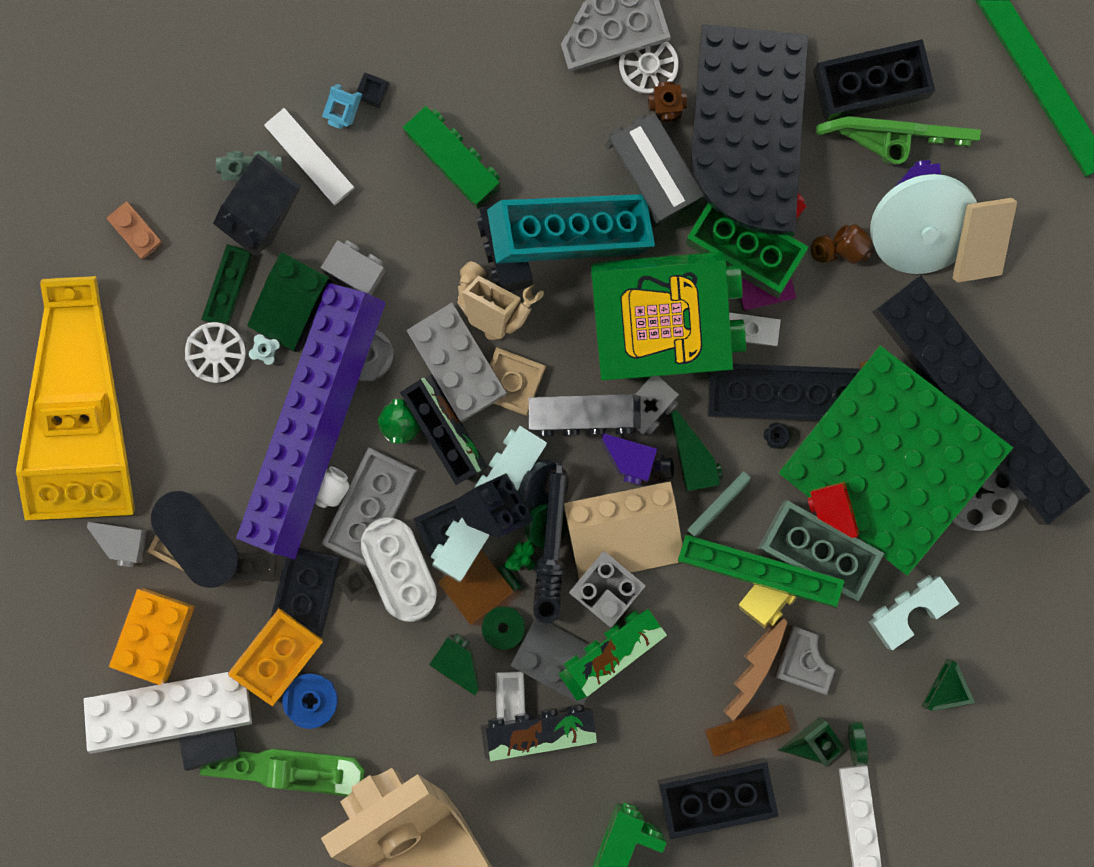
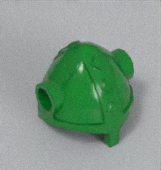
(398, 422)

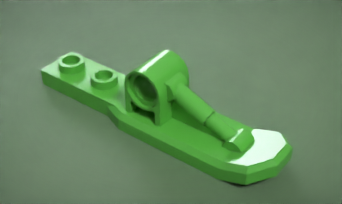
(882, 134)
(292, 770)

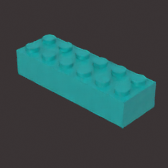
(570, 228)

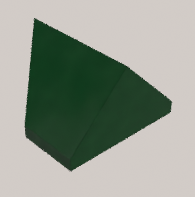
(948, 689)
(815, 743)

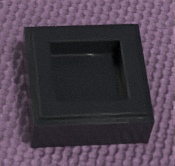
(372, 89)

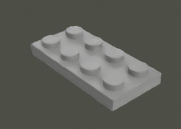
(456, 362)

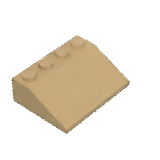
(631, 526)

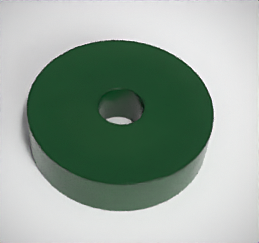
(535, 530)
(506, 615)
(857, 744)

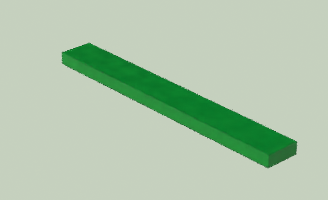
(1041, 81)

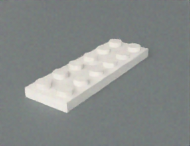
(165, 712)

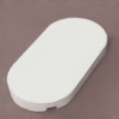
(398, 569)

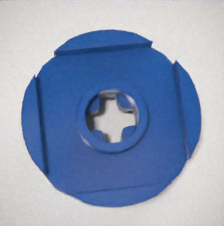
(322, 689)

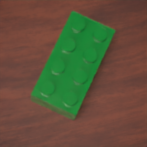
(763, 257)

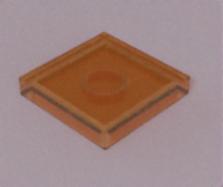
(478, 590)

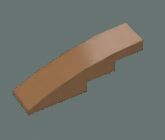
(761, 658)

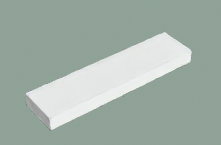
(309, 156)

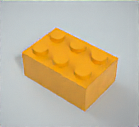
(151, 636)

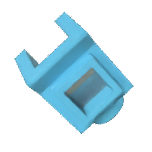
(341, 107)

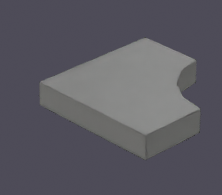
(802, 662)

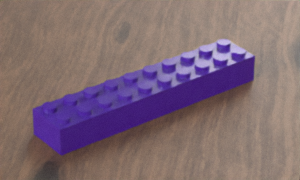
(311, 420)

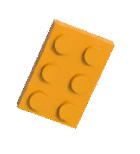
(275, 657)

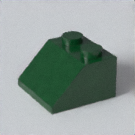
(457, 663)

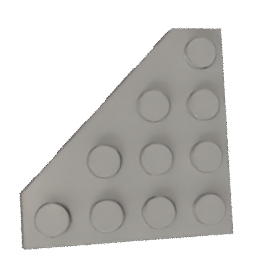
(613, 29)

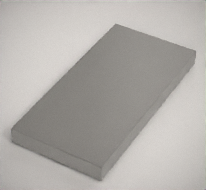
(372, 495)

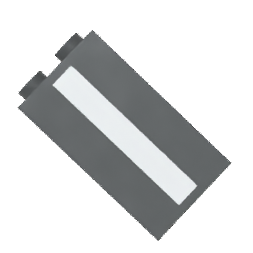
(655, 167)

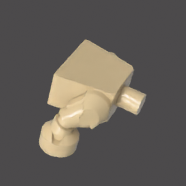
(491, 306)

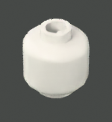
(332, 488)

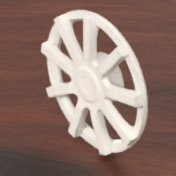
(648, 66)
(214, 352)

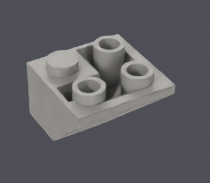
(607, 589)

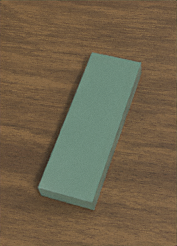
(719, 505)

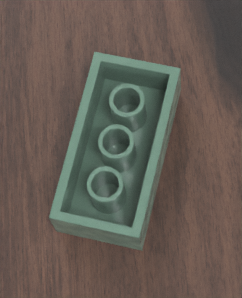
(811, 544)

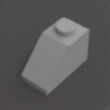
(120, 542)

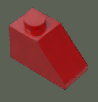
(834, 508)

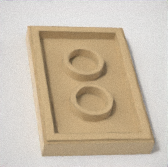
(984, 239)

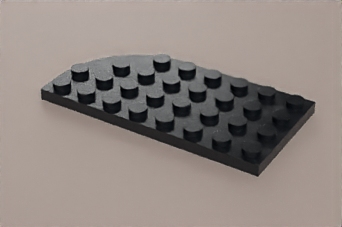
(750, 125)

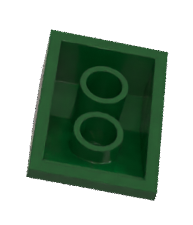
(288, 301)

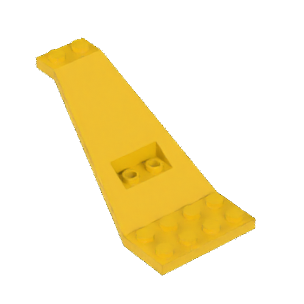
(76, 463)

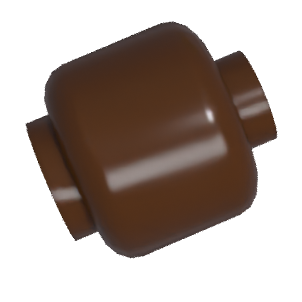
(853, 243)

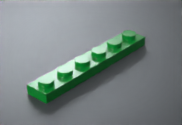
(761, 571)

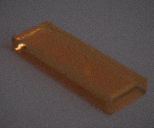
(747, 730)

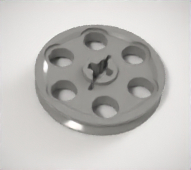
(984, 505)

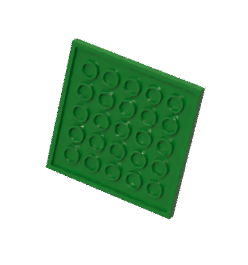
(903, 455)

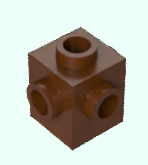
(667, 111)

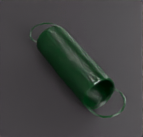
(509, 577)

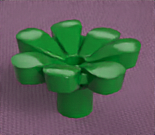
(521, 557)

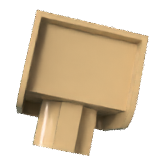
(402, 826)

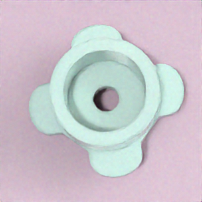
(271, 346)

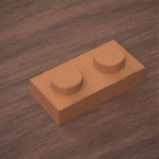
(134, 230)

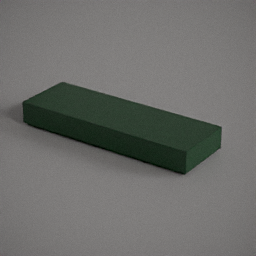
(227, 285)

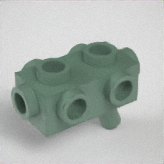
(235, 163)

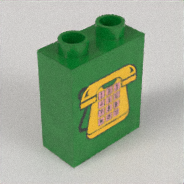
(666, 315)

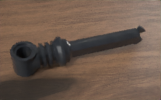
(550, 567)

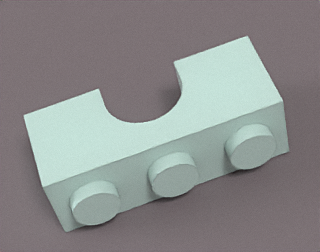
(892, 622)

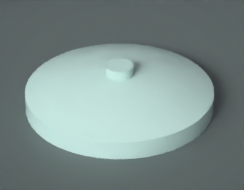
(921, 223)

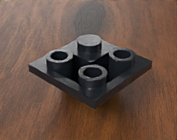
(494, 507)

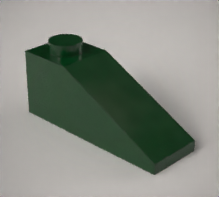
(695, 460)

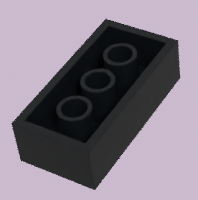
(874, 80)
(717, 798)

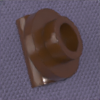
(823, 249)

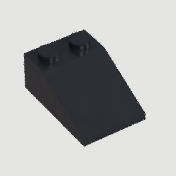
(257, 205)

